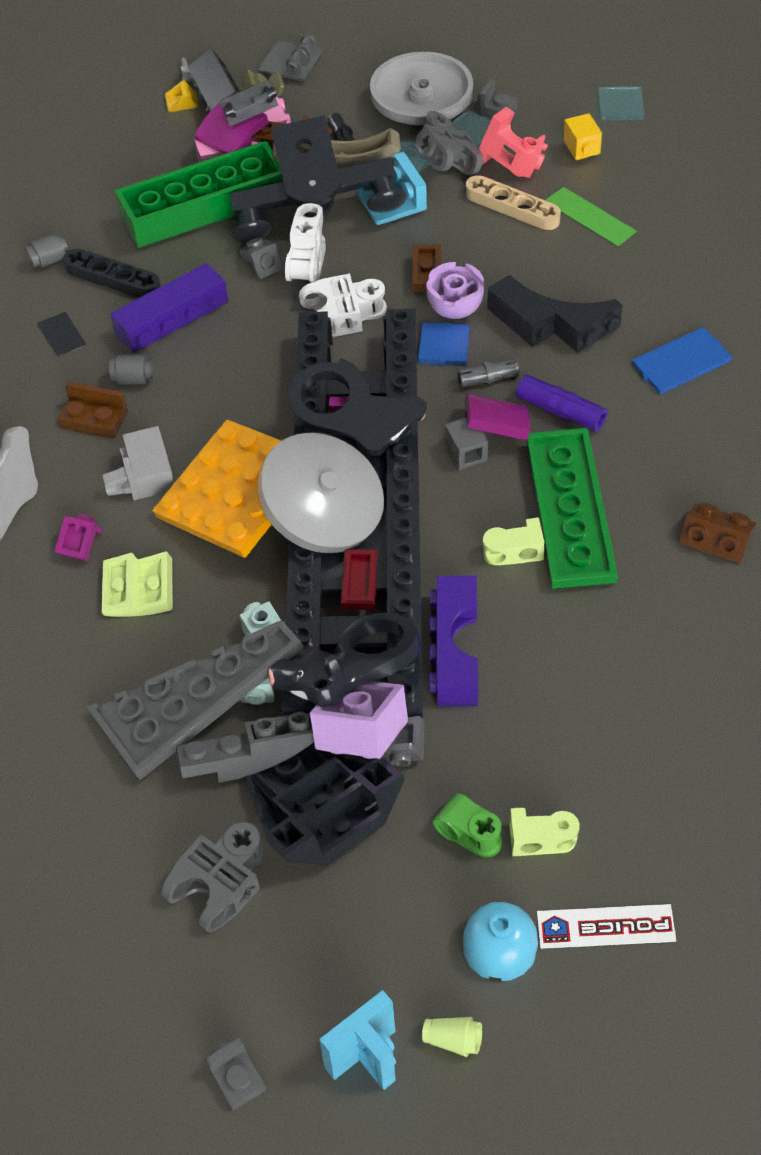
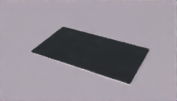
(61, 334)

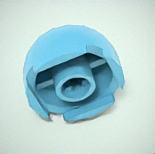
(500, 941)

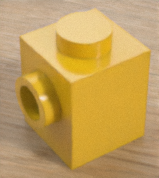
(582, 136)

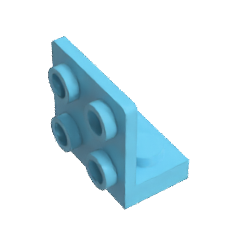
(407, 180)

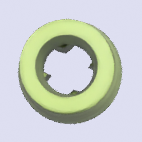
(454, 1034)

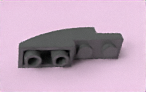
(261, 747)

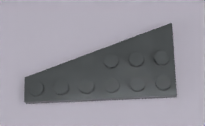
(189, 697)

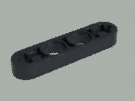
(84, 263)

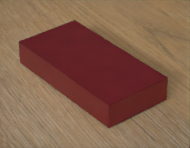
(359, 579)

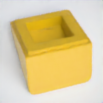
(181, 97)

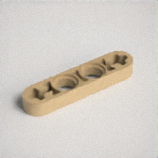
(541, 214)

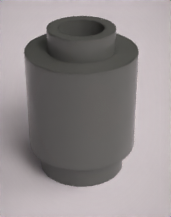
(46, 250)
(131, 369)

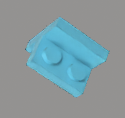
(363, 1039)

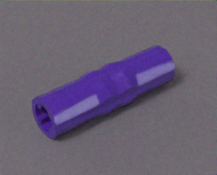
(561, 403)

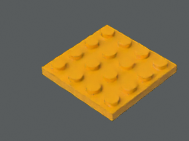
(220, 492)

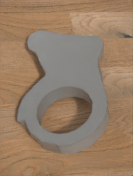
(16, 474)

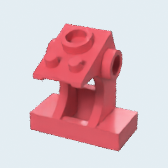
(527, 150)

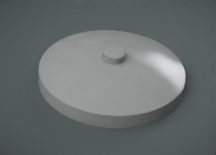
(420, 83)
(320, 493)

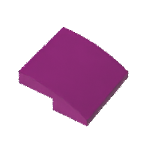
(224, 138)
(497, 416)

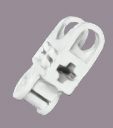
(307, 245)
(355, 297)

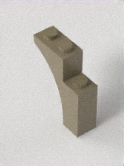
(360, 151)

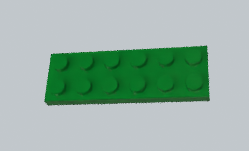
(571, 509)

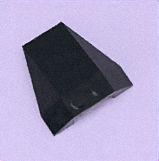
(323, 802)

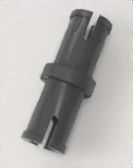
(488, 373)

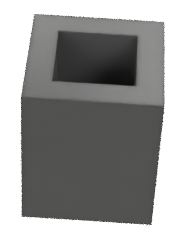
(465, 445)

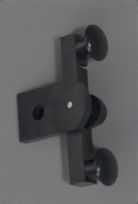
(311, 179)

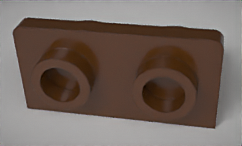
(93, 410)

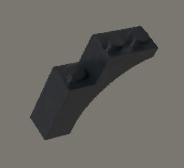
(539, 317)

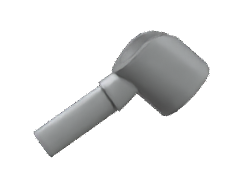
(185, 71)

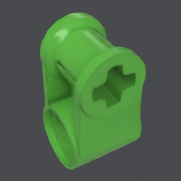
(468, 825)

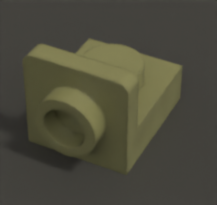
(251, 79)

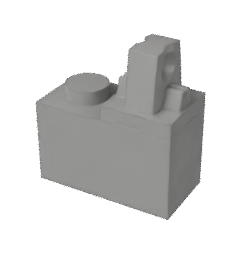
(145, 466)

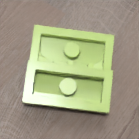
(137, 585)

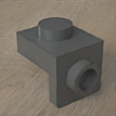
(263, 256)
(408, 744)

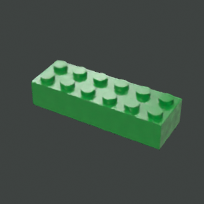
(194, 194)

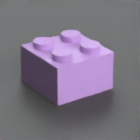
(361, 721)

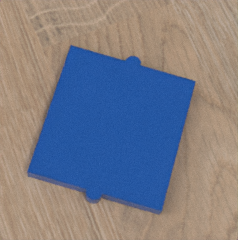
(444, 344)

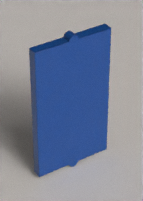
(681, 360)

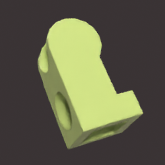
(514, 544)
(542, 833)

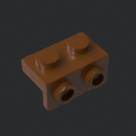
(717, 531)

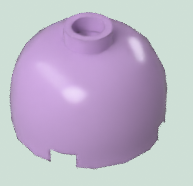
(455, 290)

